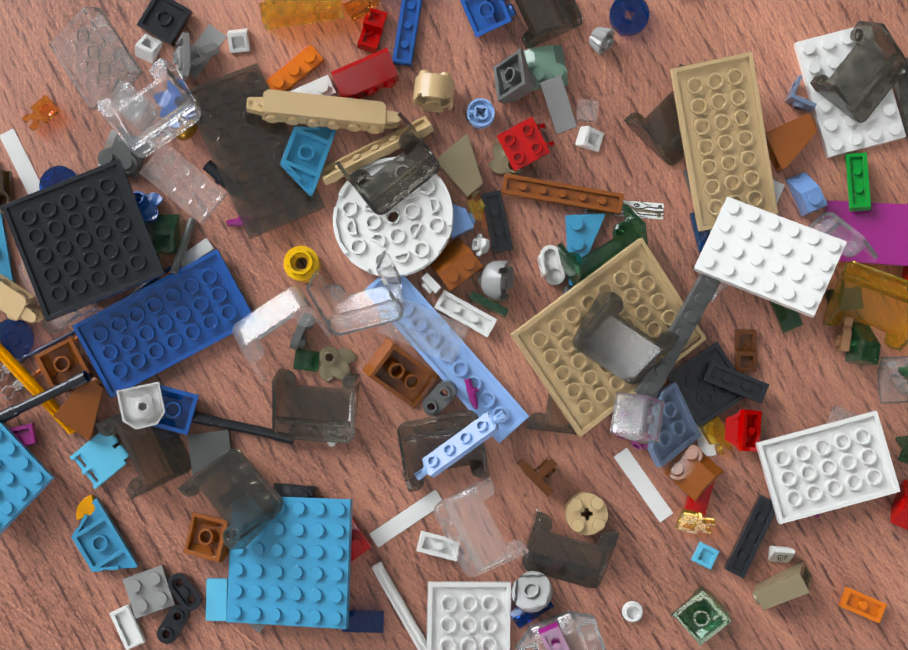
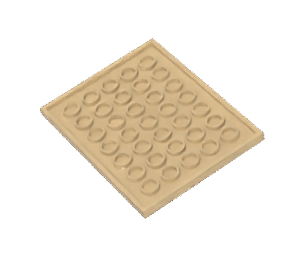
(574, 381)

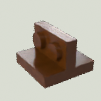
(545, 469)

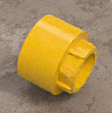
(294, 256)

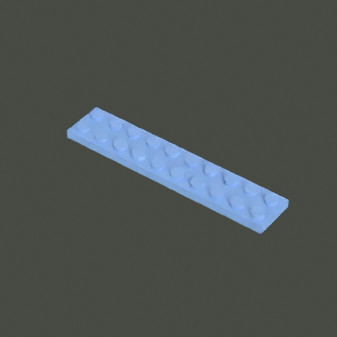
(491, 395)

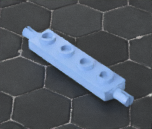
(460, 444)

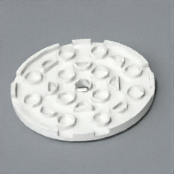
(411, 241)

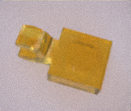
(476, 209)

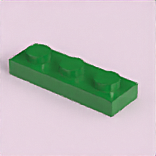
(858, 182)

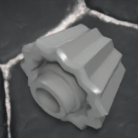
(601, 39)

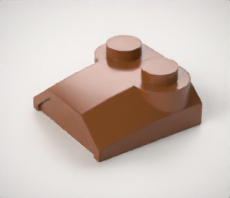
(62, 362)
(693, 471)
(206, 537)

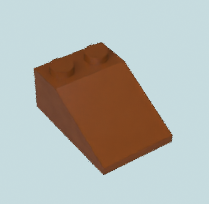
(400, 373)

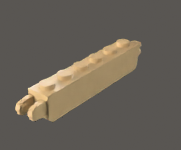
(323, 111)
(18, 302)

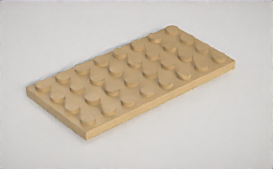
(723, 136)

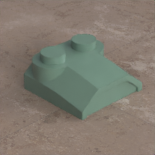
(546, 63)

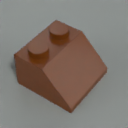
(456, 264)

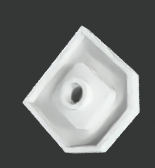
(141, 405)

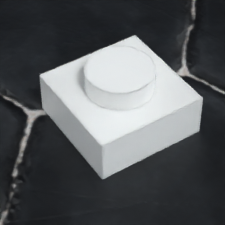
(430, 284)

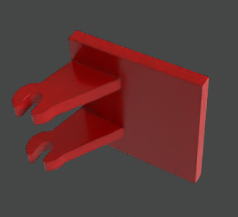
(524, 143)

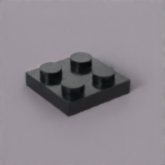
(165, 20)

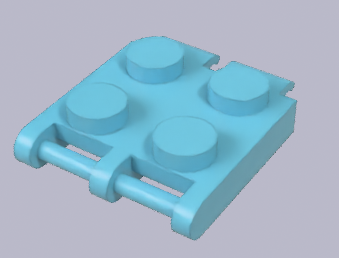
(101, 458)

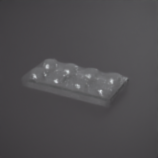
(183, 183)
(427, 331)

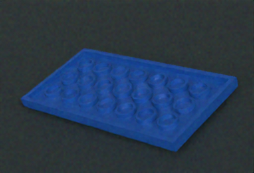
(163, 323)

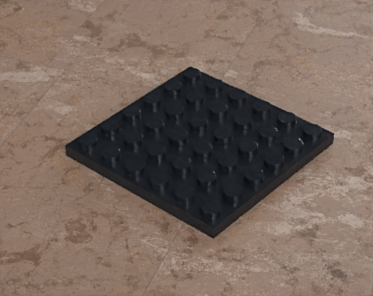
(83, 240)

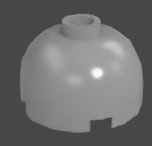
(496, 279)

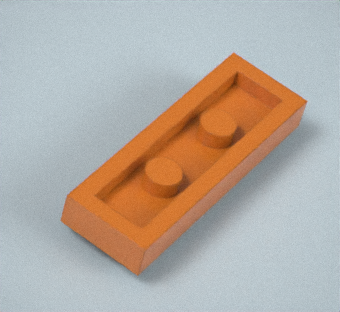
(295, 69)

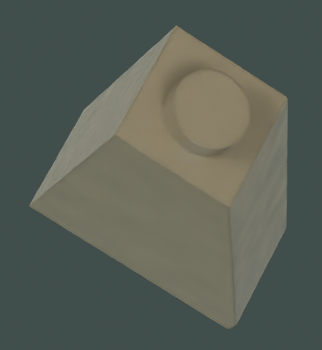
(461, 168)
(783, 586)

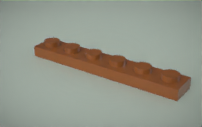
(562, 194)

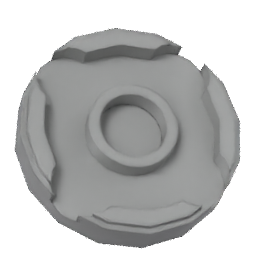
(532, 591)

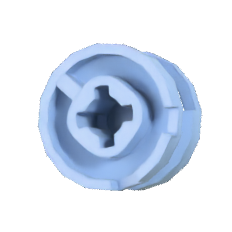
(480, 113)

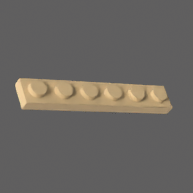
(372, 151)

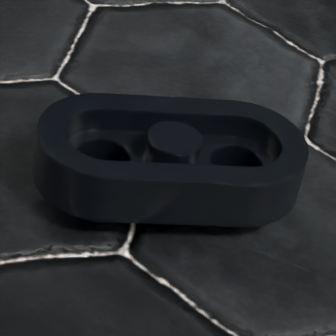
(183, 592)
(173, 624)

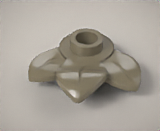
(501, 163)
(338, 365)

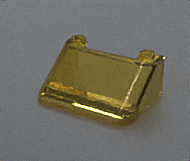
(873, 300)

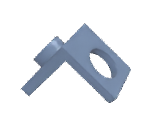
(798, 102)

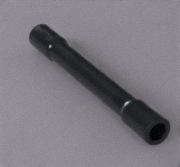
(71, 383)
(211, 420)

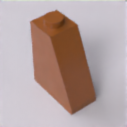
(789, 139)
(81, 408)

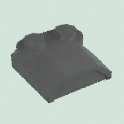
(513, 78)
(117, 149)

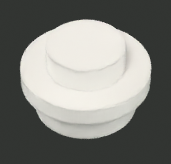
(632, 611)

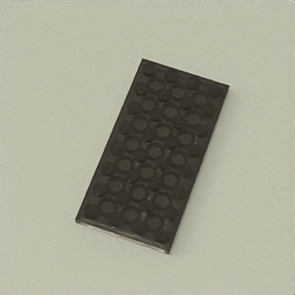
(250, 153)

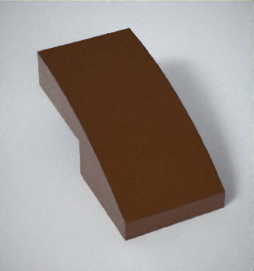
(745, 350)

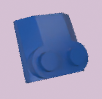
(178, 410)

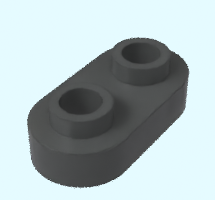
(299, 338)
(438, 398)

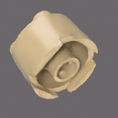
(434, 91)
(595, 520)

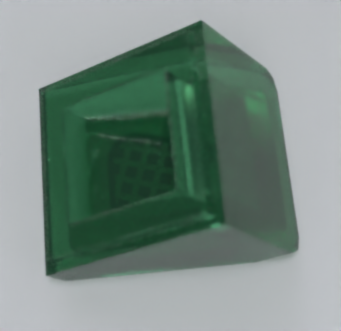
(306, 360)

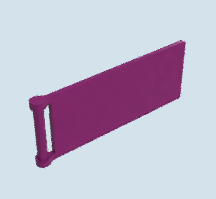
(882, 226)

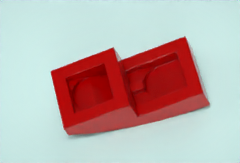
(372, 30)

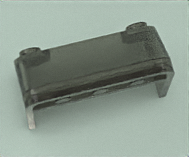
(399, 176)

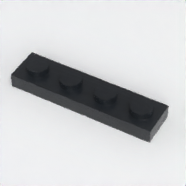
(750, 537)

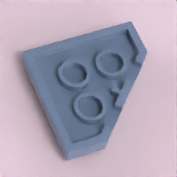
(677, 426)

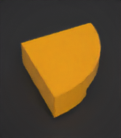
(85, 507)

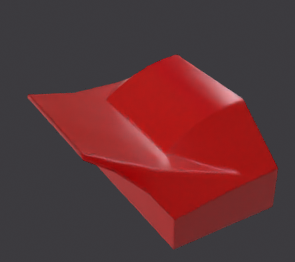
(744, 429)

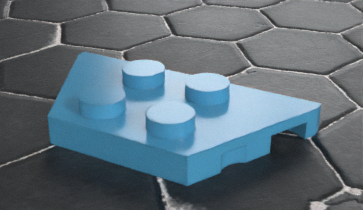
(307, 154)
(102, 542)

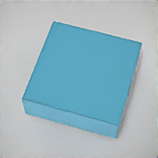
(705, 555)

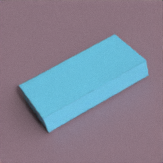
(216, 599)

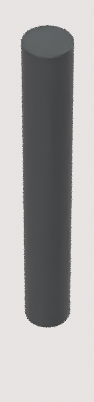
(183, 246)

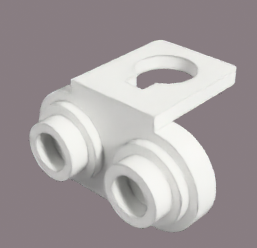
(550, 265)

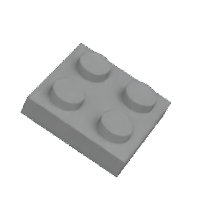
(149, 591)

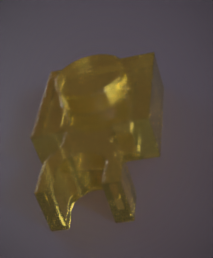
(714, 434)
(693, 521)

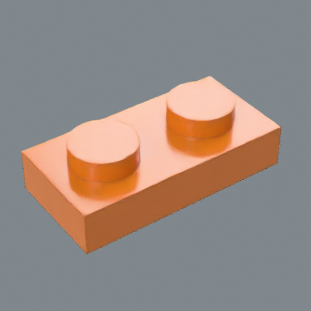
(862, 604)

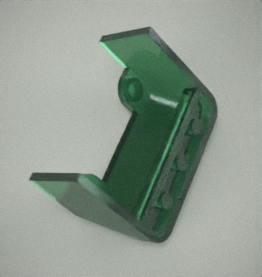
(623, 235)

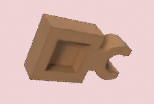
(843, 339)

